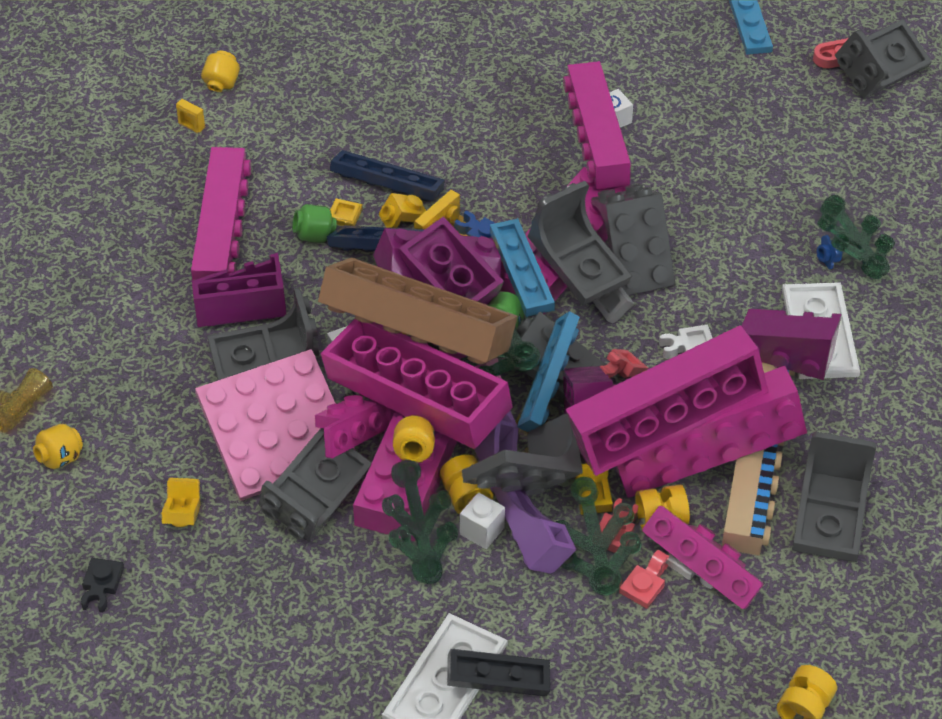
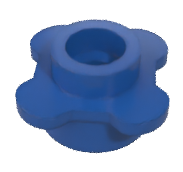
(827, 253)

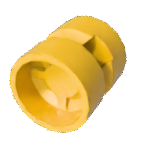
(452, 479)
(671, 497)
(807, 694)

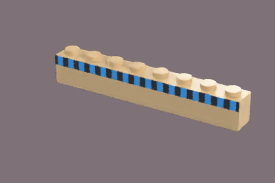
(750, 495)

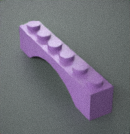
(541, 540)

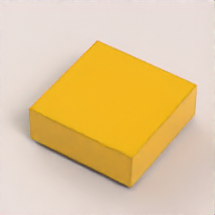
(190, 115)
(346, 212)

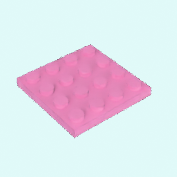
(264, 418)

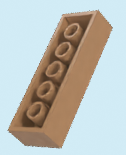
(417, 310)

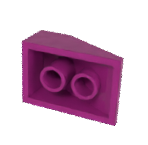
(450, 263)

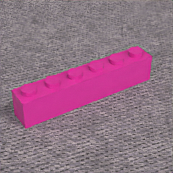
(597, 125)
(221, 212)

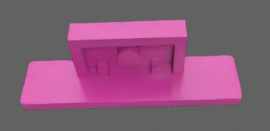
(351, 423)
(704, 556)

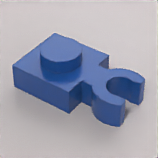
(472, 226)

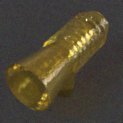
(20, 401)

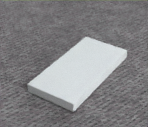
(823, 301)
(425, 689)

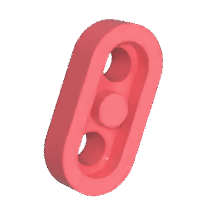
(825, 53)

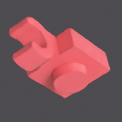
(623, 363)
(645, 584)

